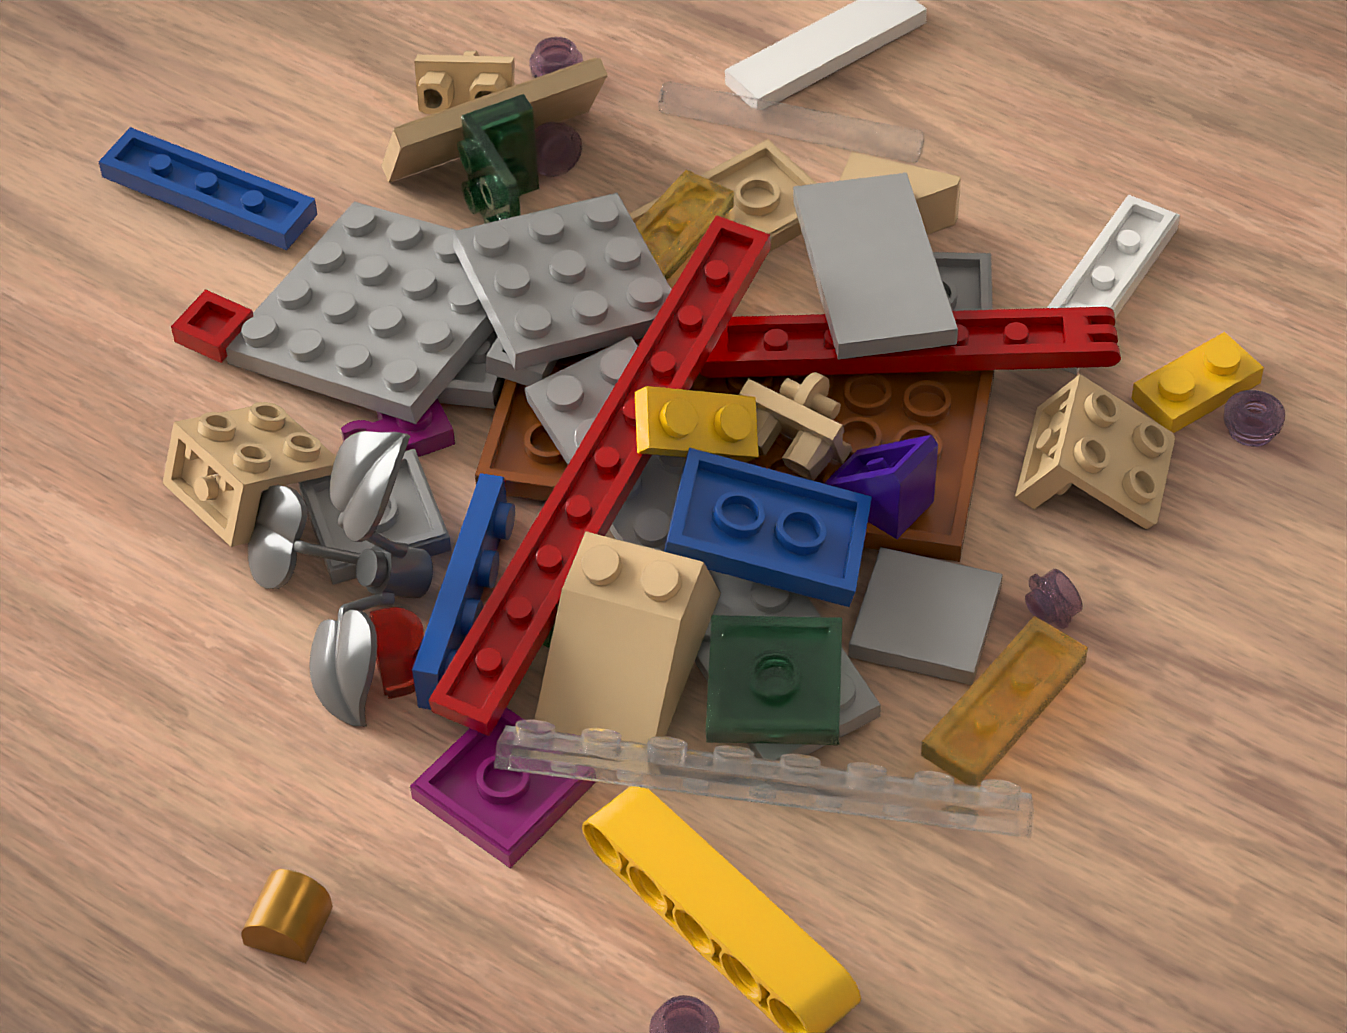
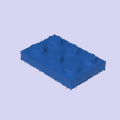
(769, 527)

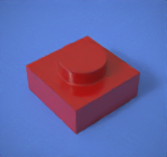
(210, 325)

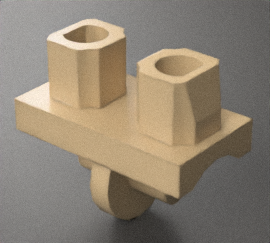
(456, 79)
(803, 415)

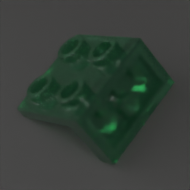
(499, 158)

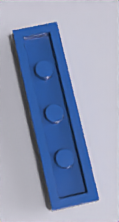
(208, 188)
(469, 571)

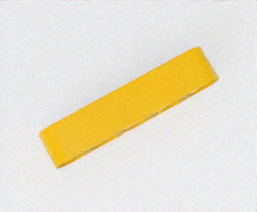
(721, 913)

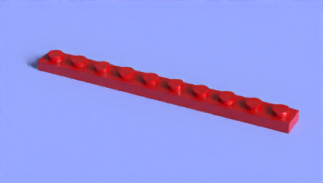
(596, 479)

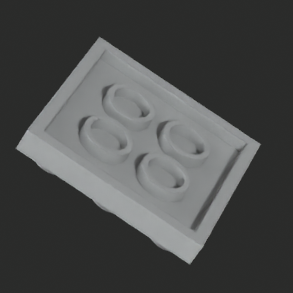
(563, 279)

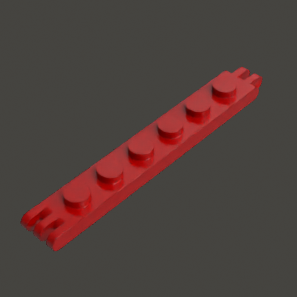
(984, 342)

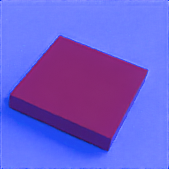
(492, 806)

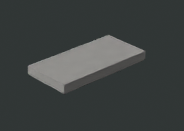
(874, 266)

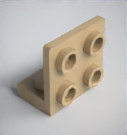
(1100, 447)
(230, 456)

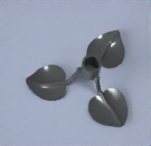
(360, 488)

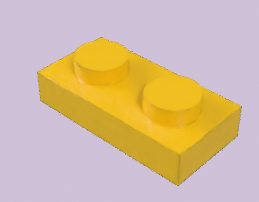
(1197, 382)
(680, 419)

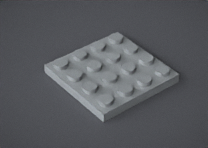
(369, 316)

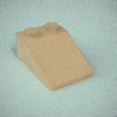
(624, 639)

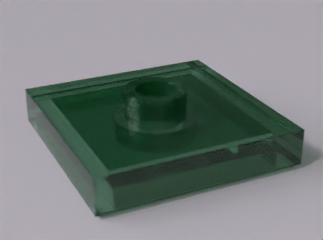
(774, 680)

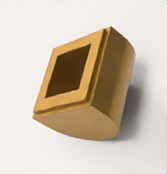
(288, 915)

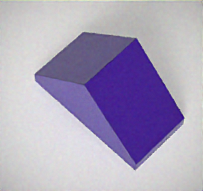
(897, 478)

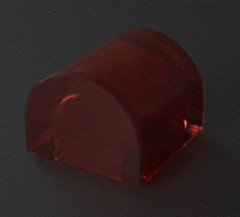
(398, 645)

